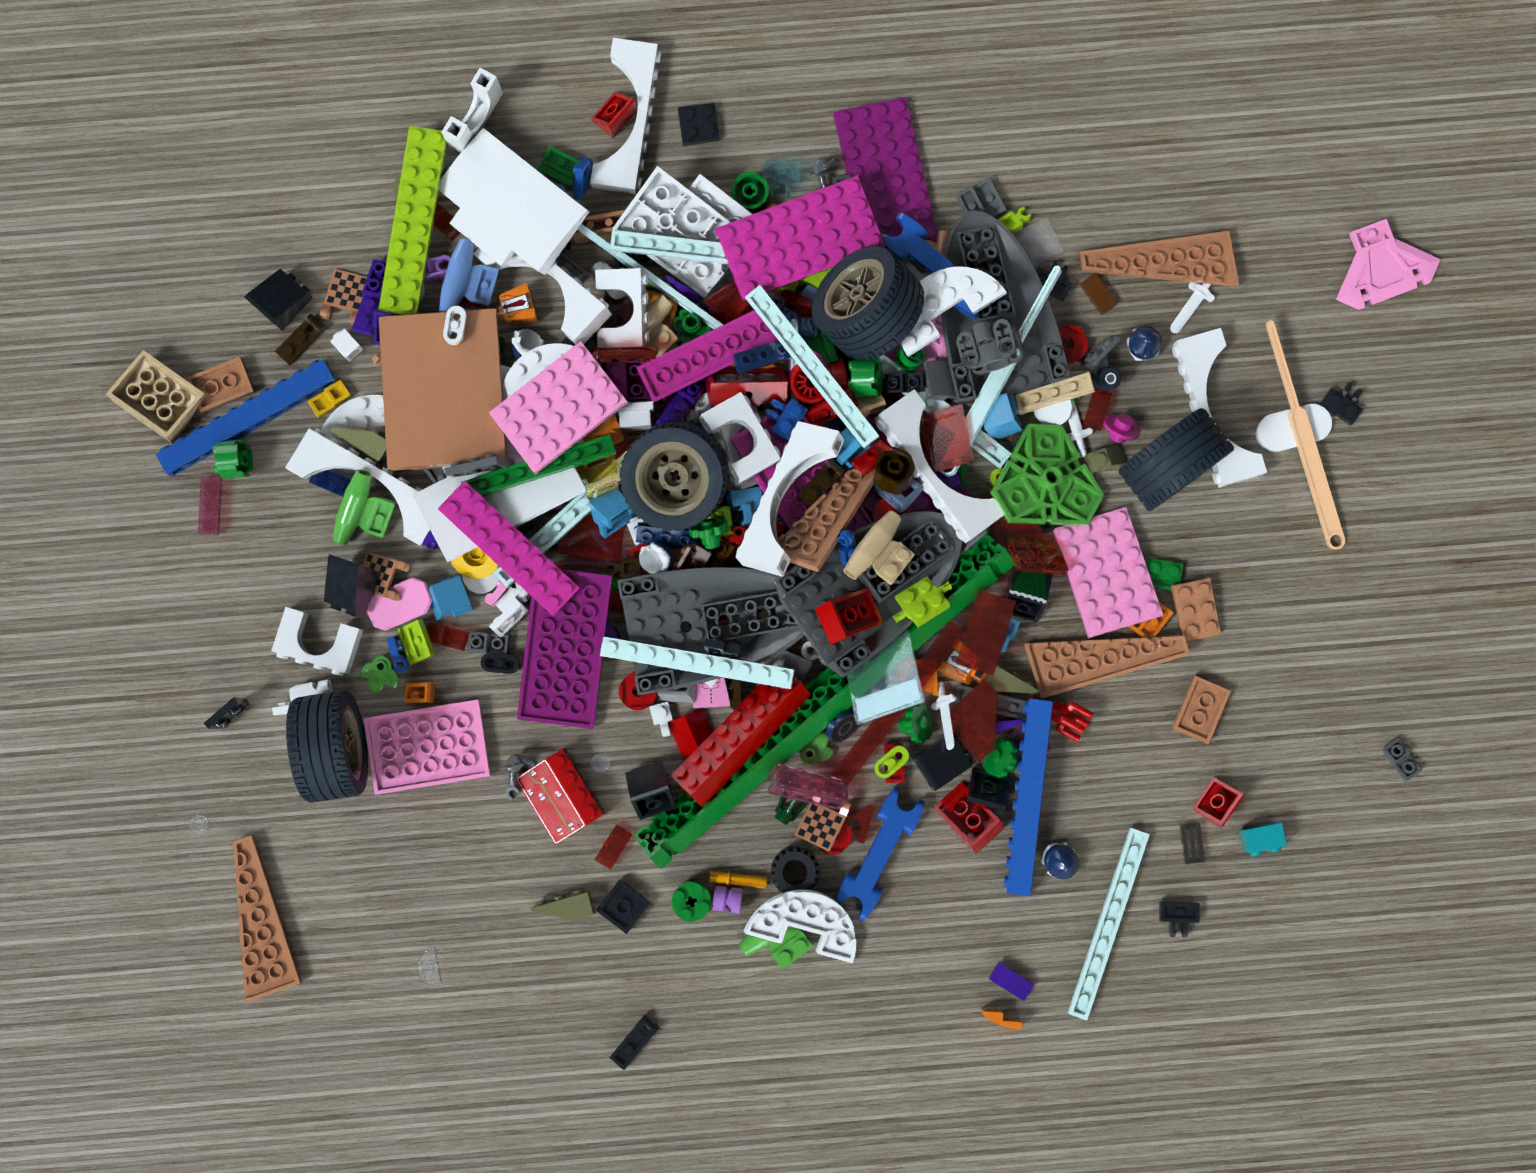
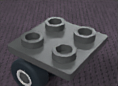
(1104, 377)

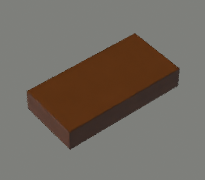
(1098, 294)

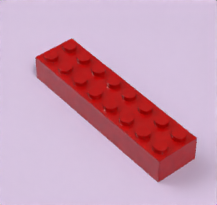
(737, 739)

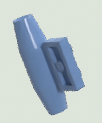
(466, 280)

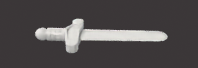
(1200, 292)
(1077, 433)
(943, 704)

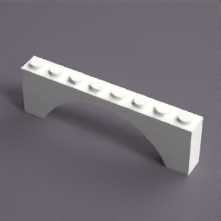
(622, 169)
(582, 310)
(1195, 360)
(806, 447)
(320, 454)
(965, 514)

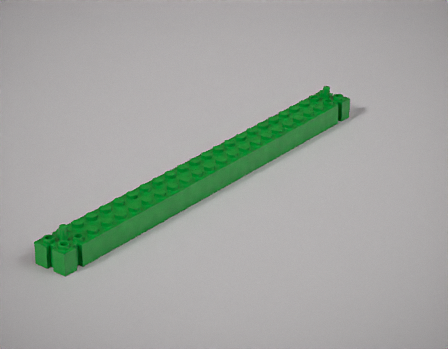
(829, 696)

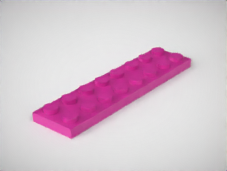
(703, 355)
(508, 548)

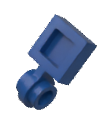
(848, 545)
(396, 647)

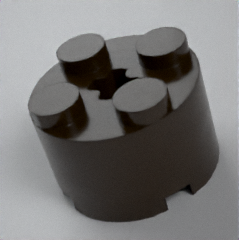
(894, 471)

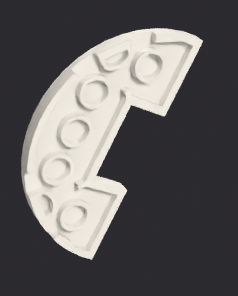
(945, 290)
(531, 365)
(359, 412)
(809, 912)

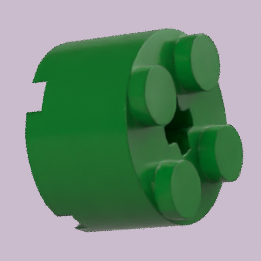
(752, 183)
(865, 377)
(232, 459)
(681, 896)

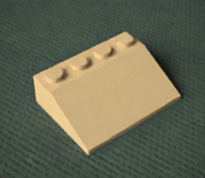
(156, 396)

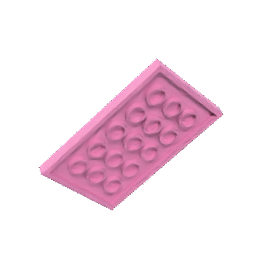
(558, 407)
(1108, 573)
(427, 747)

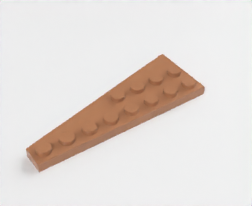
(1185, 259)
(818, 531)
(1075, 664)
(264, 943)

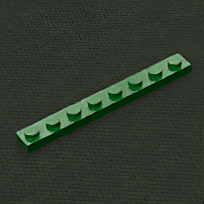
(522, 473)

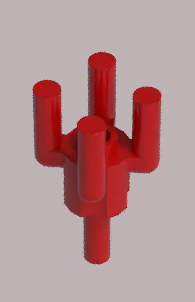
(1064, 715)

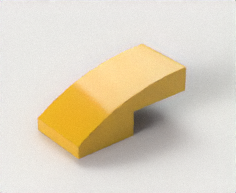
(329, 399)

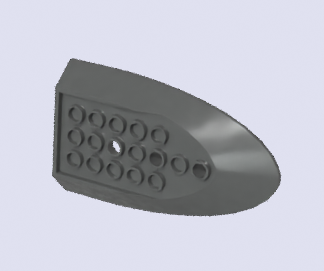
(984, 241)
(803, 589)
(663, 600)

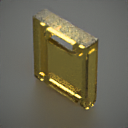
(601, 478)

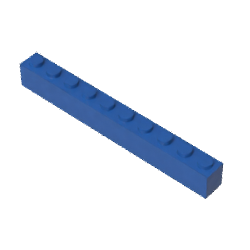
(247, 417)
(1029, 796)

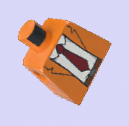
(517, 306)
(956, 672)

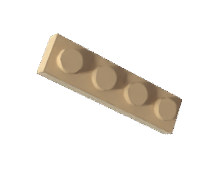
(1055, 393)

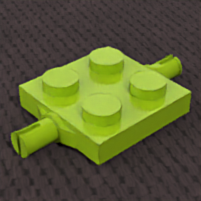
(922, 601)

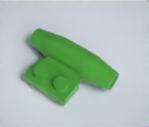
(360, 510)
(792, 947)

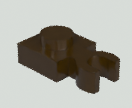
(627, 569)

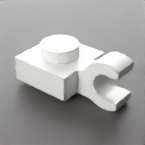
(662, 715)

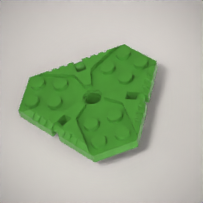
(1027, 493)

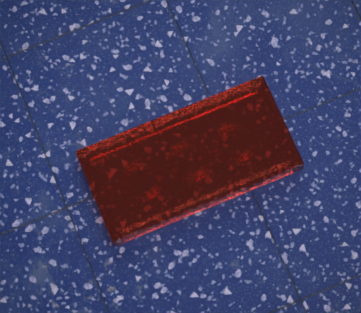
(985, 632)

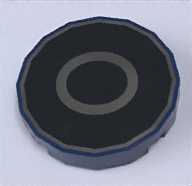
(842, 728)

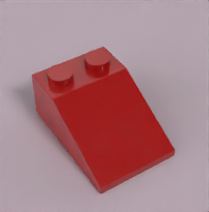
(849, 615)
(970, 821)

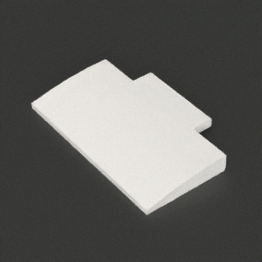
(509, 204)
(672, 210)
(515, 504)

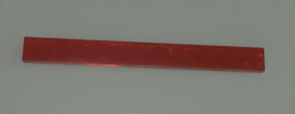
(881, 726)

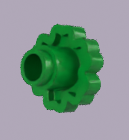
(689, 326)
(710, 531)
(916, 723)
(1002, 759)

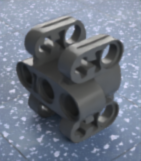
(990, 346)

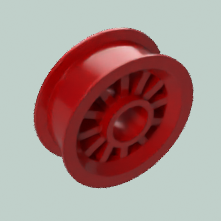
(839, 374)
(792, 383)

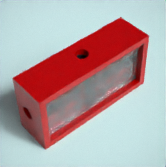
(758, 385)

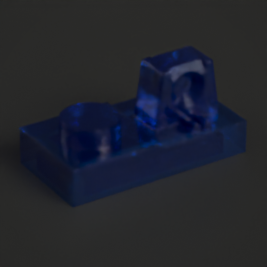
(330, 481)

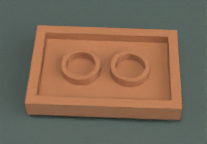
(222, 384)
(1196, 609)
(1201, 709)

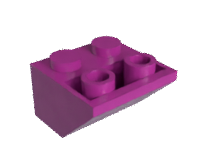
(627, 379)

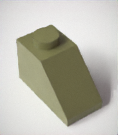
(1104, 459)

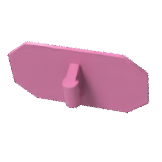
(413, 602)

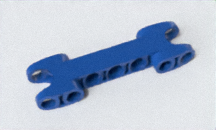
(911, 245)
(864, 882)

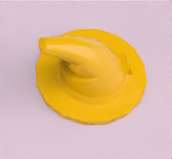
(474, 564)

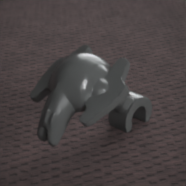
(821, 167)
(514, 764)

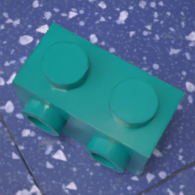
(1263, 838)

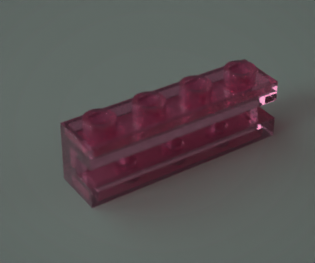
(808, 786)

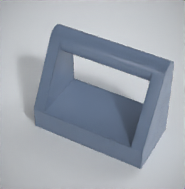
(900, 502)

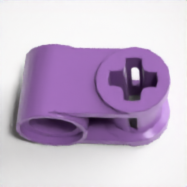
(434, 268)

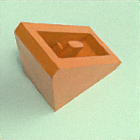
(419, 692)

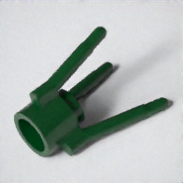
(784, 813)

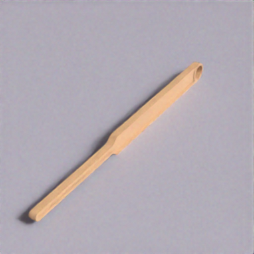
(1307, 449)

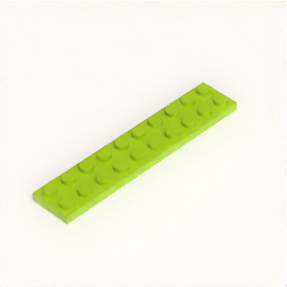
(413, 221)

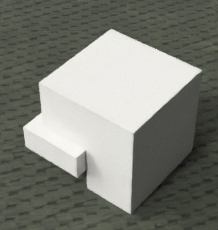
(636, 416)

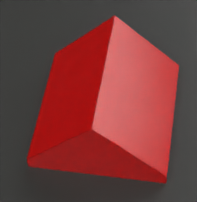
(615, 113)
(690, 731)
(1218, 802)

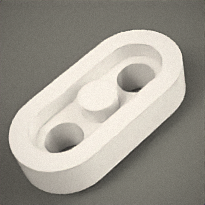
(454, 326)

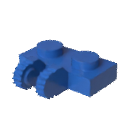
(582, 175)
(788, 419)

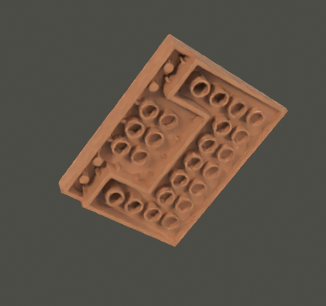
(440, 392)

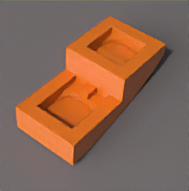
(997, 1017)

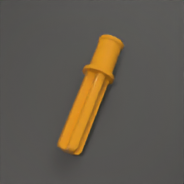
(738, 879)

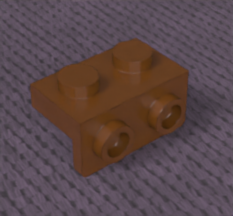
(723, 556)
(693, 557)

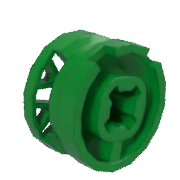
(912, 362)

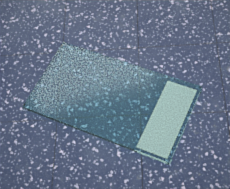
(886, 681)

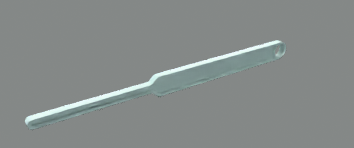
(653, 280)
(998, 378)

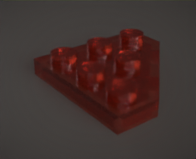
(976, 720)

